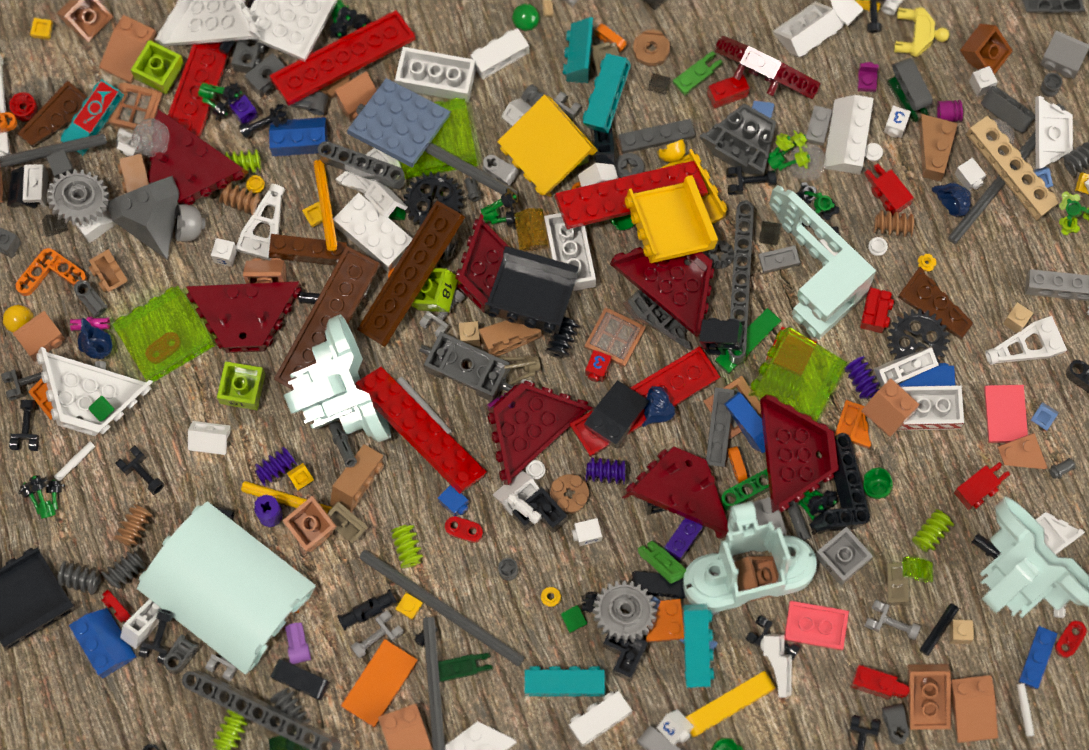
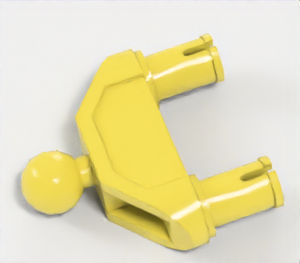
(923, 32)

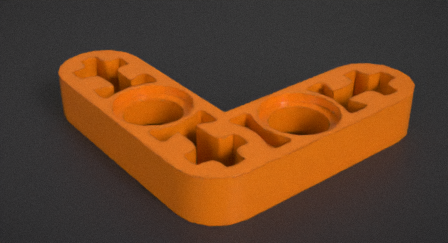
(51, 265)

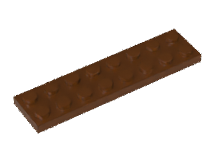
(411, 273)
(339, 296)

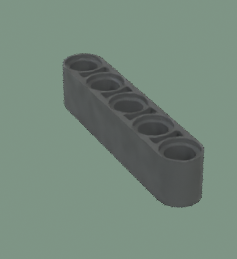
(356, 158)

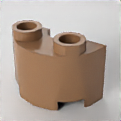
(107, 270)

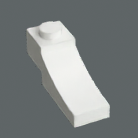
(773, 648)

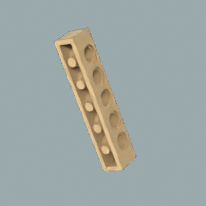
(1011, 177)

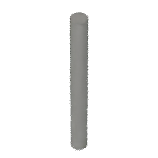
(403, 383)

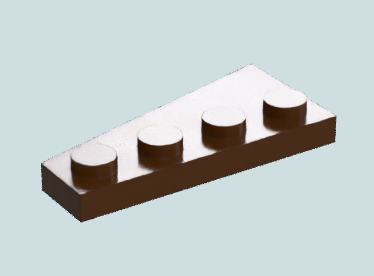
(53, 115)
(925, 295)

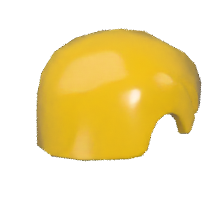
(674, 151)
(16, 317)

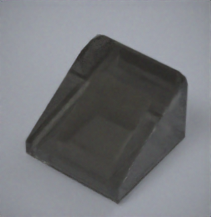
(659, 84)
(53, 226)
(769, 233)

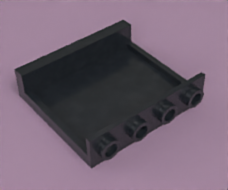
(532, 290)
(29, 598)

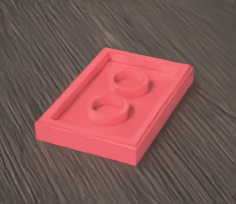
(1005, 413)
(816, 625)

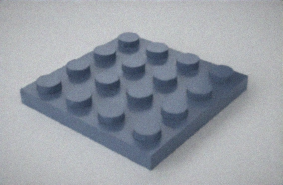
(398, 122)

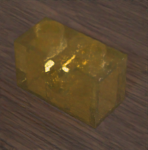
(531, 229)

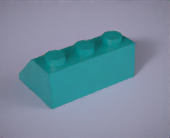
(579, 51)

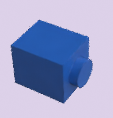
(453, 501)

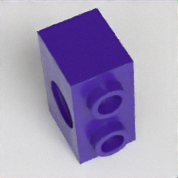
(683, 539)

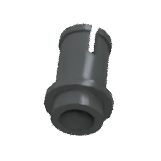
(473, 190)
(1062, 468)

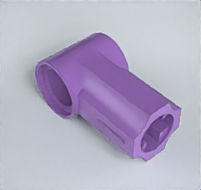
(298, 648)

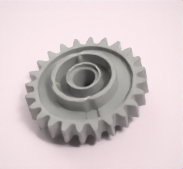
(64, 190)
(624, 625)

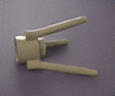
(529, 365)

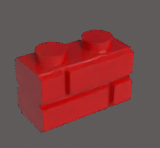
(727, 91)
(876, 310)

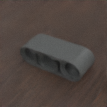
(912, 84)
(1008, 109)

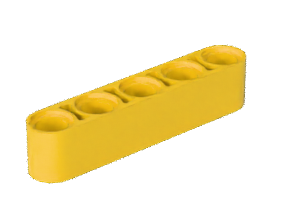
(730, 703)

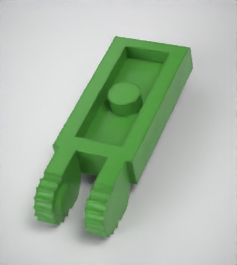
(696, 74)
(662, 561)

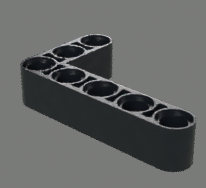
(850, 491)

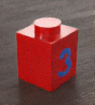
(598, 366)

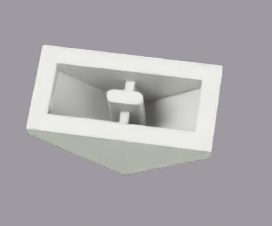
(597, 173)

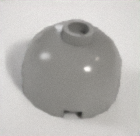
(188, 223)

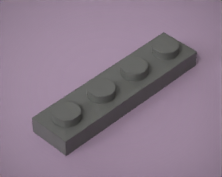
(656, 136)
(719, 428)

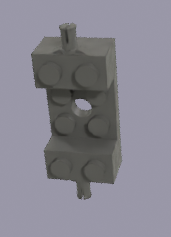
(485, 375)

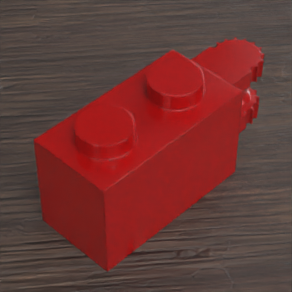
(889, 190)
(980, 486)
(878, 683)

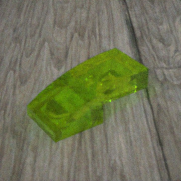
(917, 569)

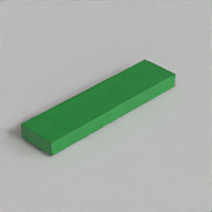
(755, 335)

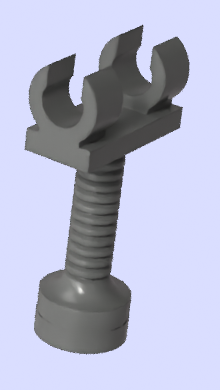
(12, 375)

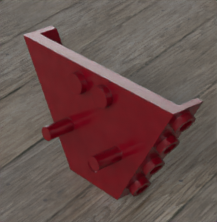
(760, 63)
(192, 163)
(480, 263)
(671, 283)
(246, 309)
(530, 425)
(791, 452)
(682, 486)

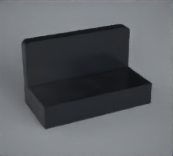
(15, 194)

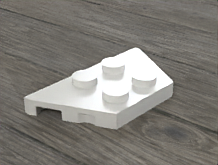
(1052, 132)
(362, 184)
(1057, 532)
(480, 738)

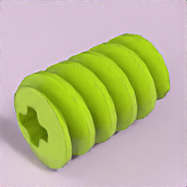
(246, 161)
(932, 530)
(406, 547)
(230, 731)

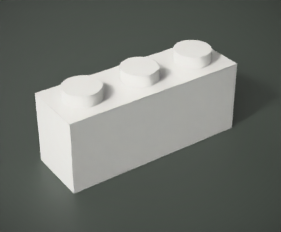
(500, 53)
(599, 718)

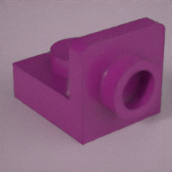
(867, 77)

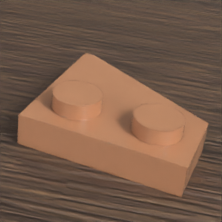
(1022, 453)

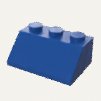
(297, 136)
(101, 642)

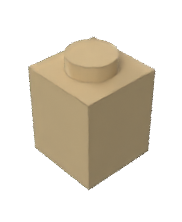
(1018, 318)
(470, 333)
(961, 631)

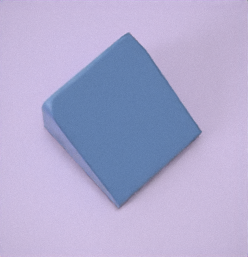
(763, 107)
(1044, 174)
(1044, 416)

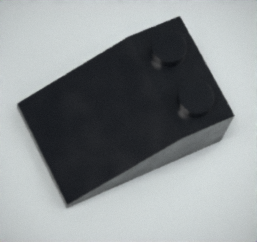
(616, 414)

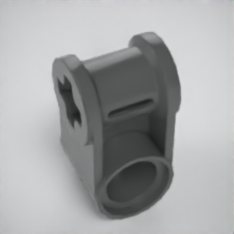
(180, 653)
(895, 720)

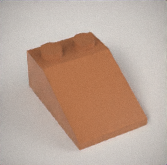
(125, 47)
(929, 696)
(974, 709)
(405, 729)

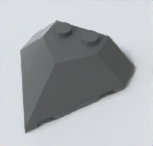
(148, 213)
(651, 314)

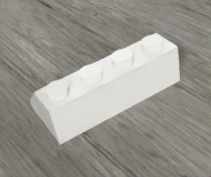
(848, 134)

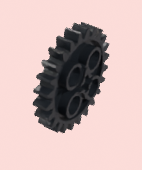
(416, 198)
(928, 325)

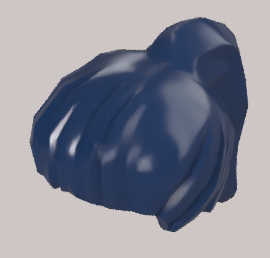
(954, 198)
(94, 341)
(659, 407)

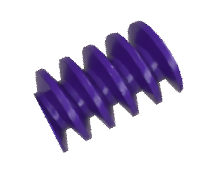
(861, 378)
(274, 466)
(606, 470)
(268, 511)

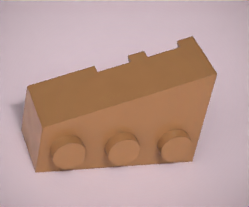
(936, 144)
(134, 172)
(506, 336)
(356, 479)

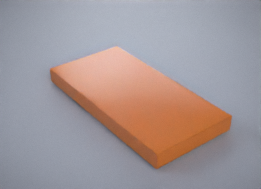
(379, 683)

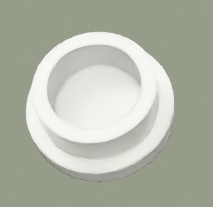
(873, 152)
(877, 246)
(535, 469)

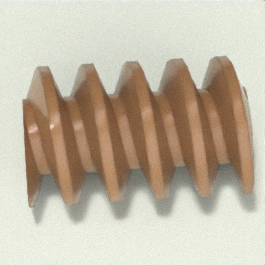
(240, 199)
(894, 223)
(133, 526)

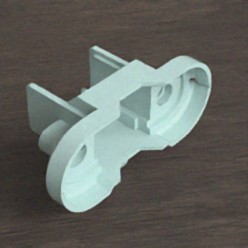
(328, 388)
(744, 536)
(1028, 567)

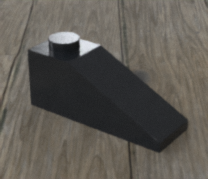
(604, 144)

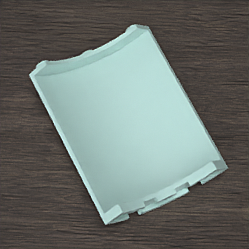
(224, 586)

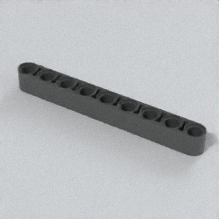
(742, 272)
(252, 709)

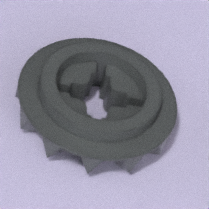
(632, 159)
(725, 259)

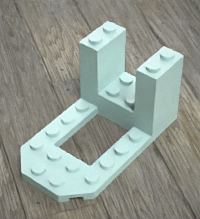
(842, 279)

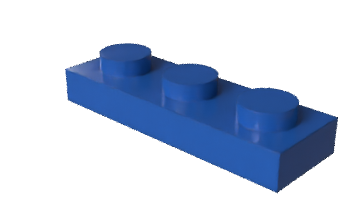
(1037, 657)

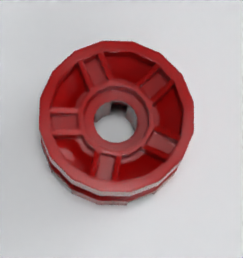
(22, 100)

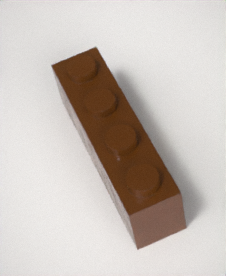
(304, 250)

